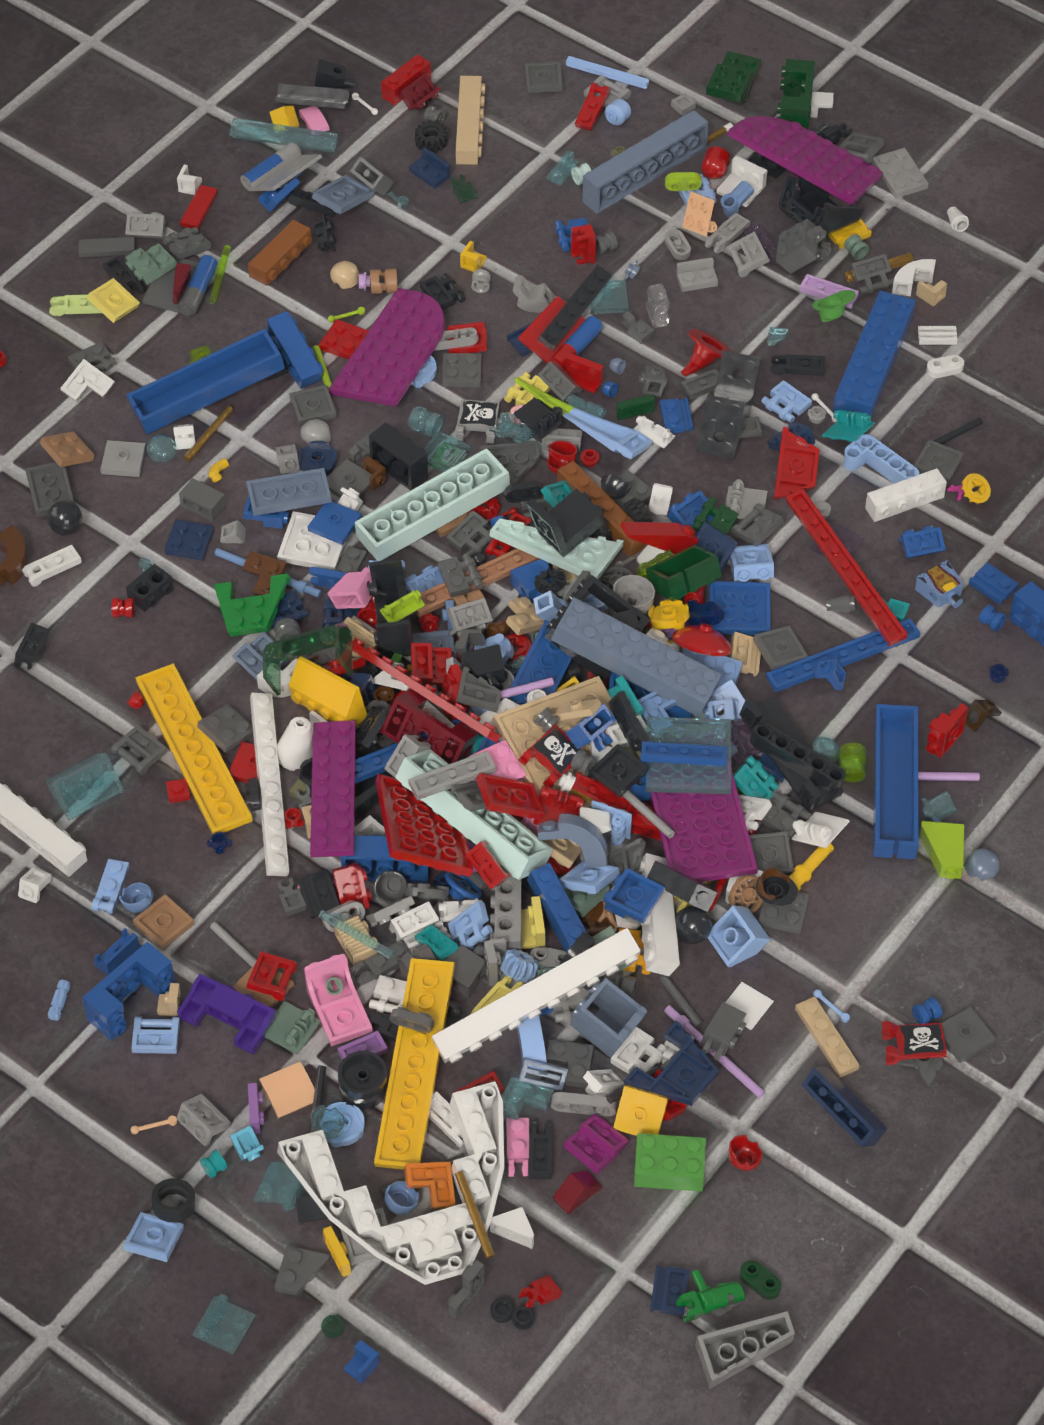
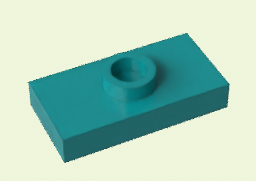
(437, 941)

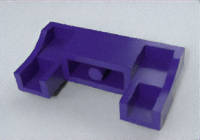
(229, 1007)

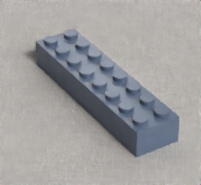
(644, 161)
(636, 656)

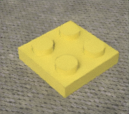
(113, 300)

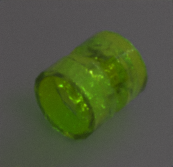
(853, 761)

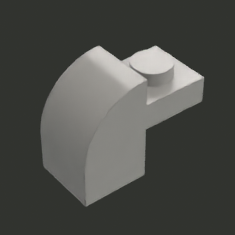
(532, 298)

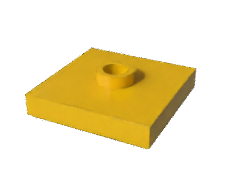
(640, 1111)

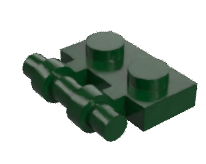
(722, 517)

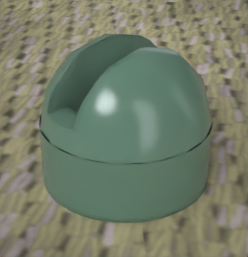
(329, 987)

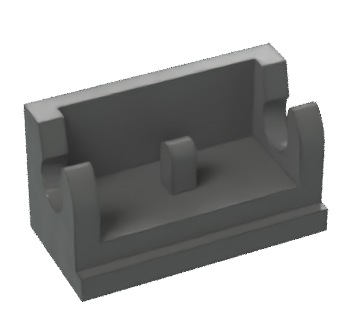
(559, 380)

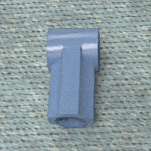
(736, 197)

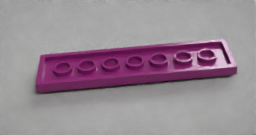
(333, 789)

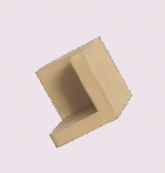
(931, 293)

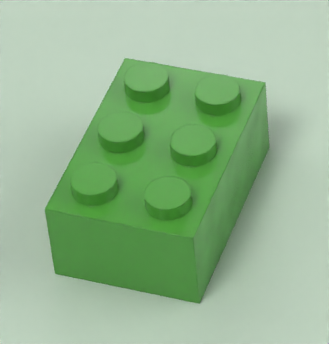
(670, 1162)

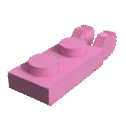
(517, 1144)

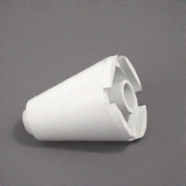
(295, 744)

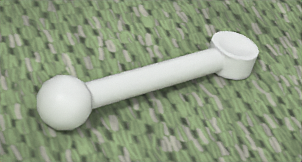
(355, 96)
(815, 397)

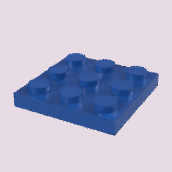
(744, 606)

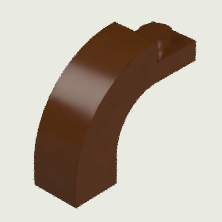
(14, 547)

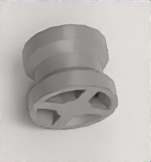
(480, 281)

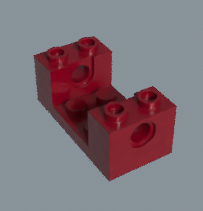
(409, 718)

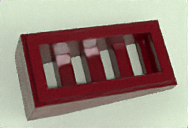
(181, 279)

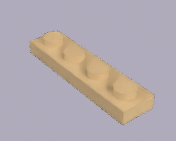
(827, 1037)

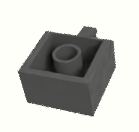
(799, 245)

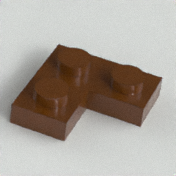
(264, 568)

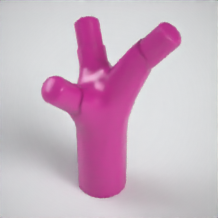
(956, 489)

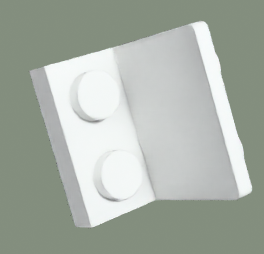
(744, 171)

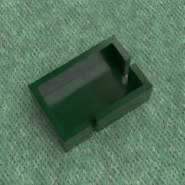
(684, 572)

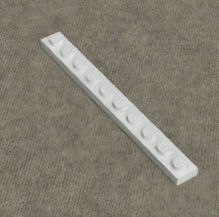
(269, 785)

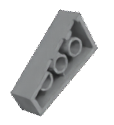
(740, 1346)

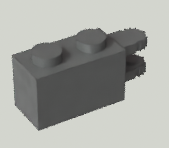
(723, 1029)

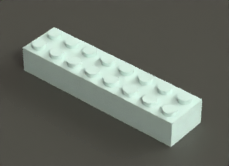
(432, 505)
(507, 838)

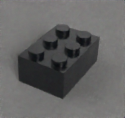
(399, 456)

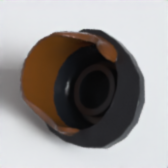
(776, 888)

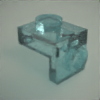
(939, 807)

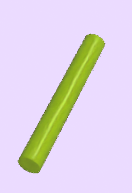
(319, 358)

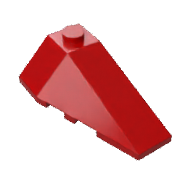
(661, 535)

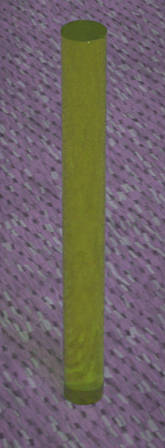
(219, 275)

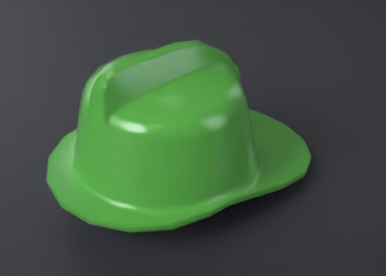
(833, 305)

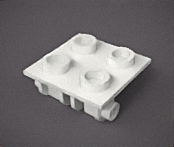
(818, 829)

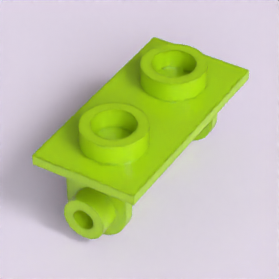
(403, 607)

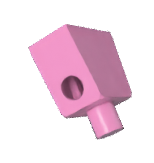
(352, 590)

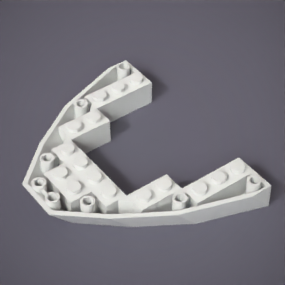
(426, 1245)

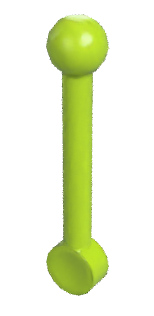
(361, 310)

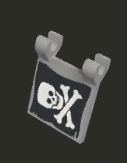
(477, 417)

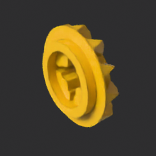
(975, 480)

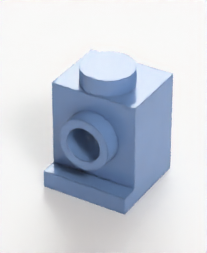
(728, 706)

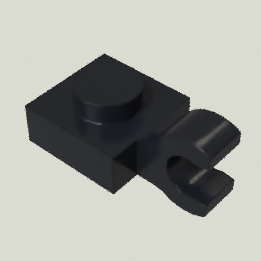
(835, 132)

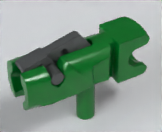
(712, 1300)

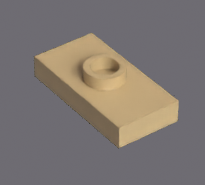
(578, 709)

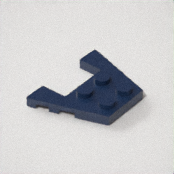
(684, 1076)

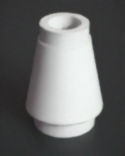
(957, 219)

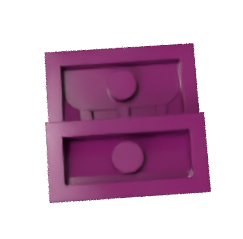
(596, 1143)

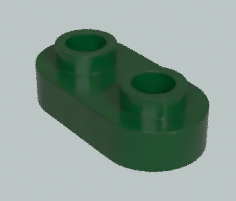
(758, 1280)

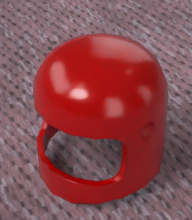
(715, 162)
(560, 454)

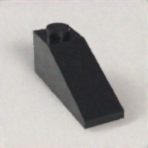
(683, 886)

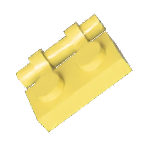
(524, 396)

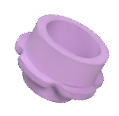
(364, 281)

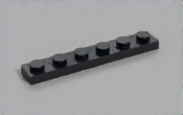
(574, 307)

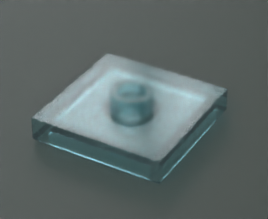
(611, 298)

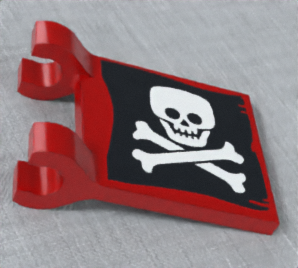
(553, 752)
(913, 1041)

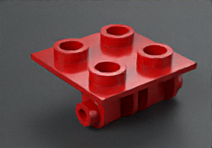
(556, 803)

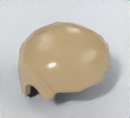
(345, 274)

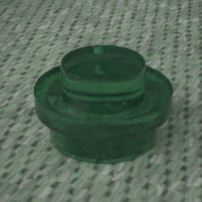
(332, 1326)

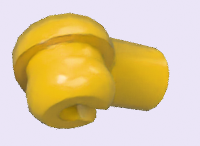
(216, 468)

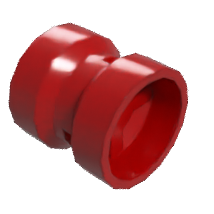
(122, 607)

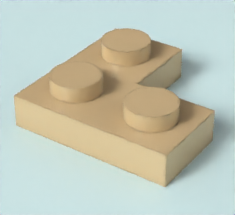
(525, 618)

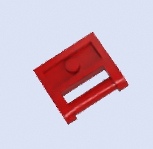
(264, 974)

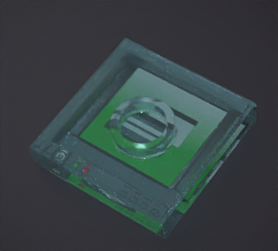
(445, 451)

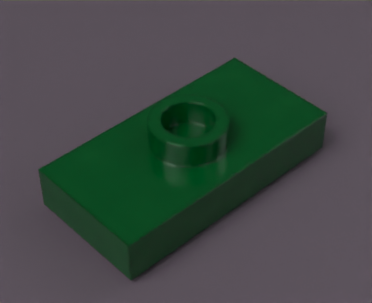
(635, 407)

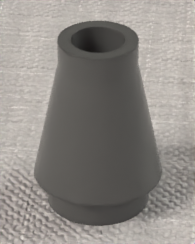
(842, 603)

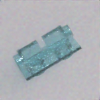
(562, 169)
(588, 407)

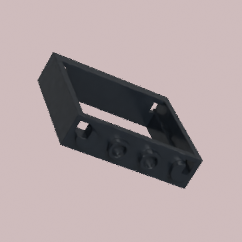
(610, 599)

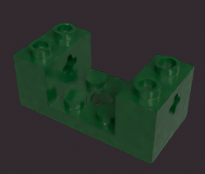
(796, 91)

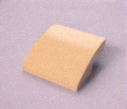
(288, 1089)

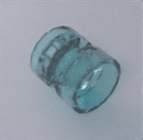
(423, 421)

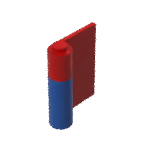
(573, 342)

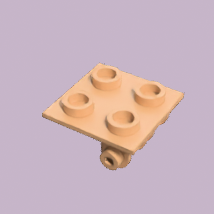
(699, 214)

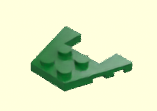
(251, 613)

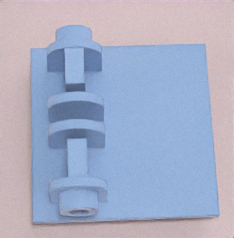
(620, 822)

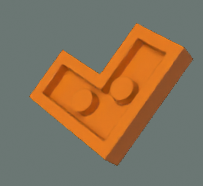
(436, 1177)

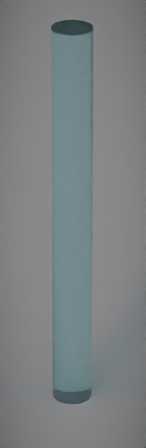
(356, 934)

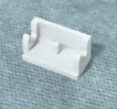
(413, 921)

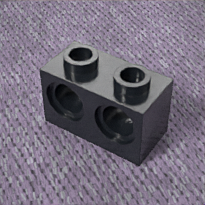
(150, 587)

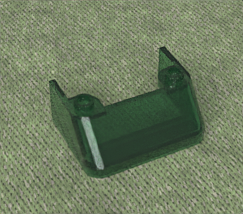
(306, 643)

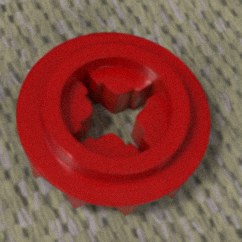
(492, 511)
(522, 643)

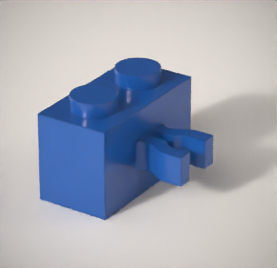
(591, 729)

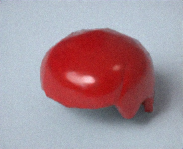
(744, 1153)

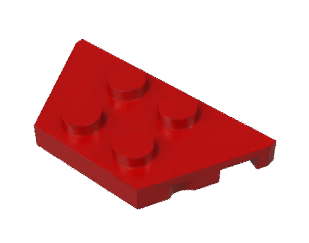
(795, 466)

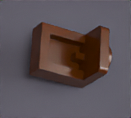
(377, 470)

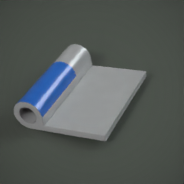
(278, 169)

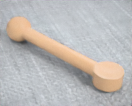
(172, 1120)

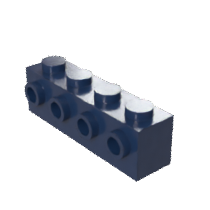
(844, 1106)

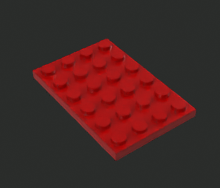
(419, 833)

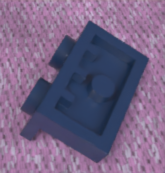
(431, 169)

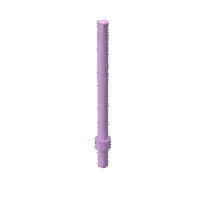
(726, 1062)

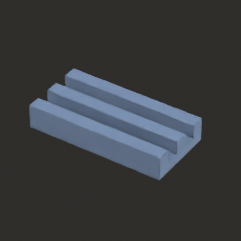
(525, 1069)

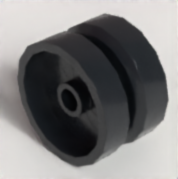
(363, 1079)

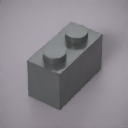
(372, 176)
(202, 499)

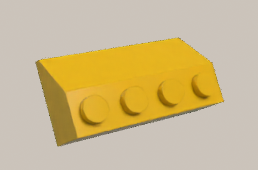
(326, 693)

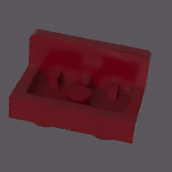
(418, 92)

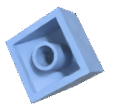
(737, 936)

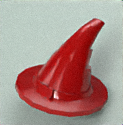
(706, 351)

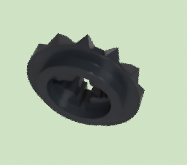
(558, 581)

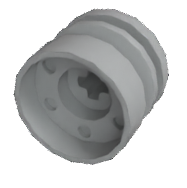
(636, 591)

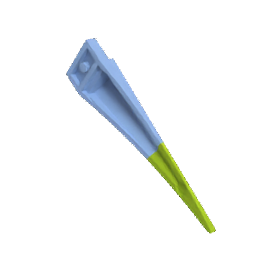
(612, 435)

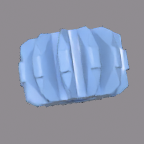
(519, 965)

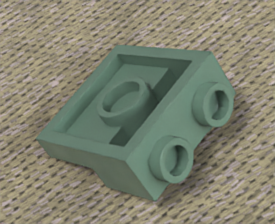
(151, 263)

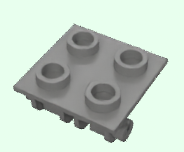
(744, 499)

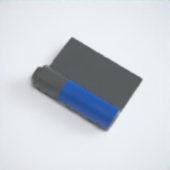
(161, 290)

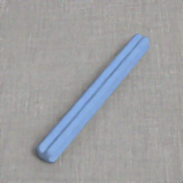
(608, 72)

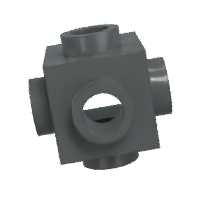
(652, 380)

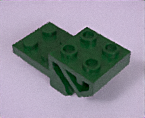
(733, 77)

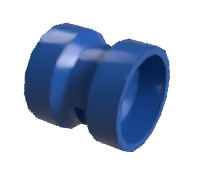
(992, 618)
(925, 1012)

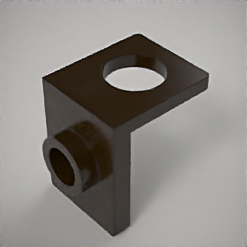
(983, 708)

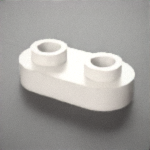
(945, 366)

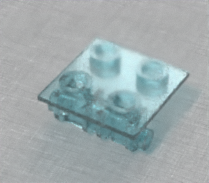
(510, 428)
(279, 1186)
(223, 1324)

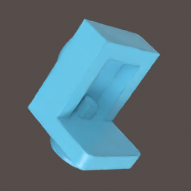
(246, 1144)

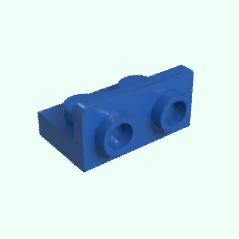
(272, 199)
(922, 542)

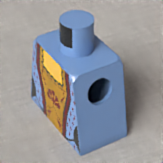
(940, 585)

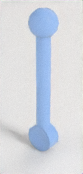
(844, 1016)

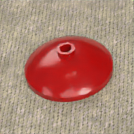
(702, 640)

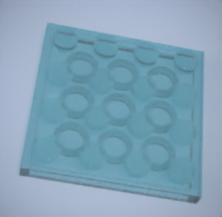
(688, 777)

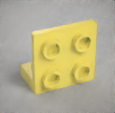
(532, 925)

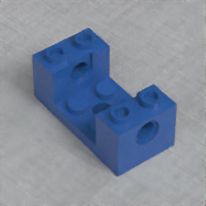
(104, 1001)

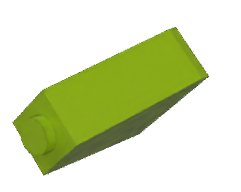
(944, 846)

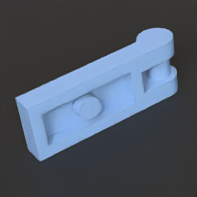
(111, 886)

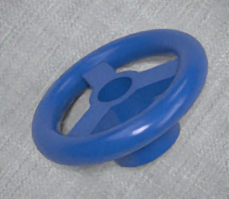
(461, 888)

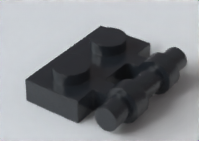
(437, 290)

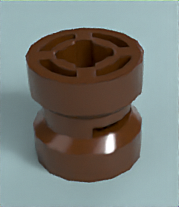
(384, 693)

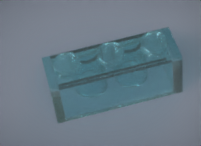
(84, 785)

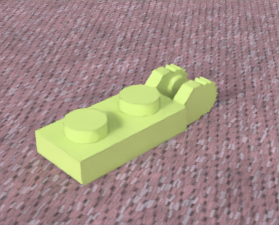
(72, 305)

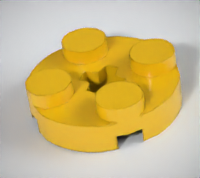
(669, 615)

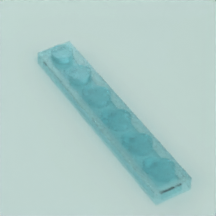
(283, 135)

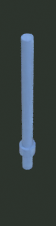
(301, 586)

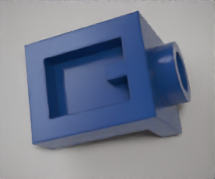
(832, 671)

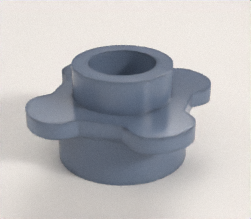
(632, 270)

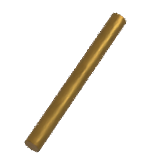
(208, 433)
(474, 1214)

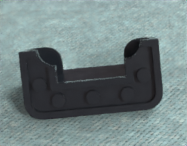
(805, 201)

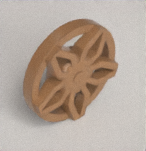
(747, 893)

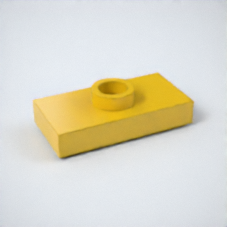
(337, 1250)

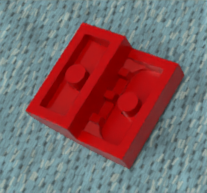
(429, 663)

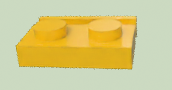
(840, 236)

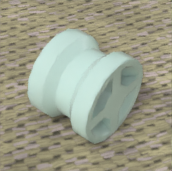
(577, 173)

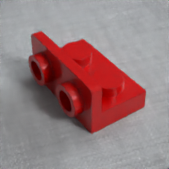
(585, 372)

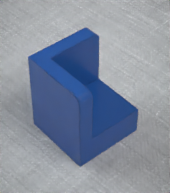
(363, 1362)

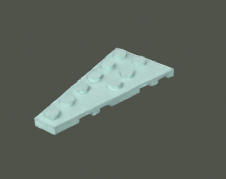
(590, 555)

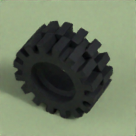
(431, 129)
(636, 510)

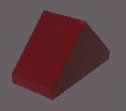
(576, 1190)

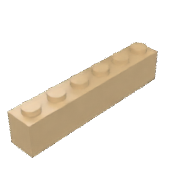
(469, 120)

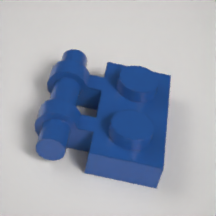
(562, 231)

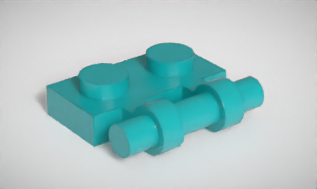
(750, 783)

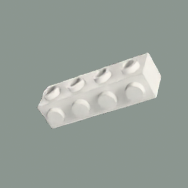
(905, 495)

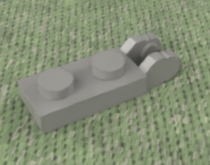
(727, 232)

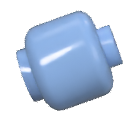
(617, 112)

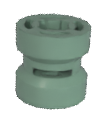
(856, 247)

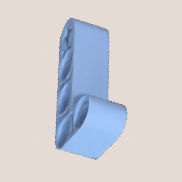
(879, 457)

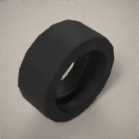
(173, 1213)

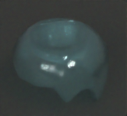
(161, 448)
(826, 747)
(328, 1120)

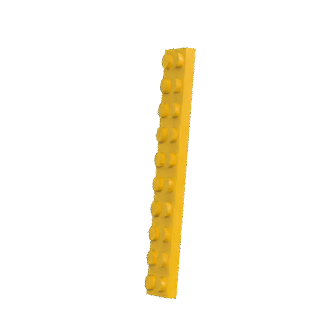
(193, 750)
(414, 1067)

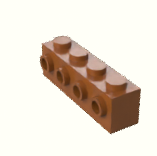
(280, 252)

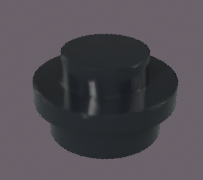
(523, 1318)

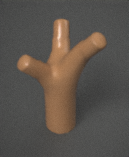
(609, 915)

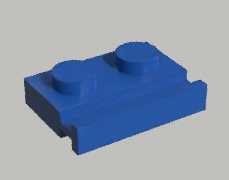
(676, 415)
(993, 583)

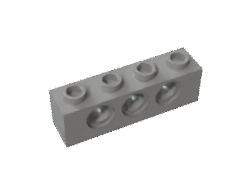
(512, 918)

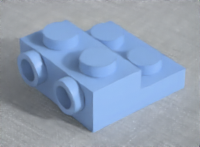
(752, 563)

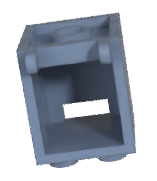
(612, 1022)

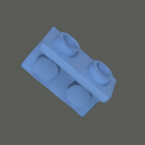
(430, 578)

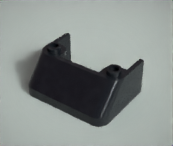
(387, 587)

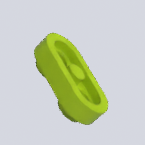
(683, 181)

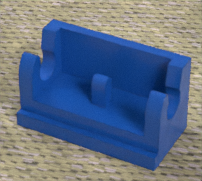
(117, 953)

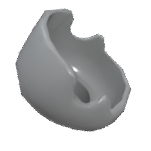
(315, 431)

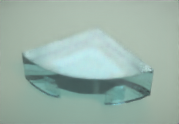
(776, 335)

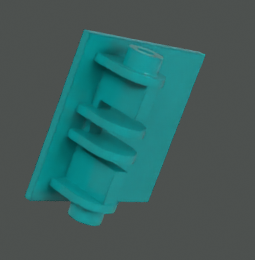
(849, 425)

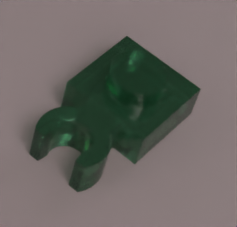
(462, 190)

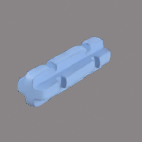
(59, 1000)

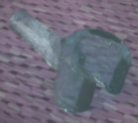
(400, 200)
(144, 564)

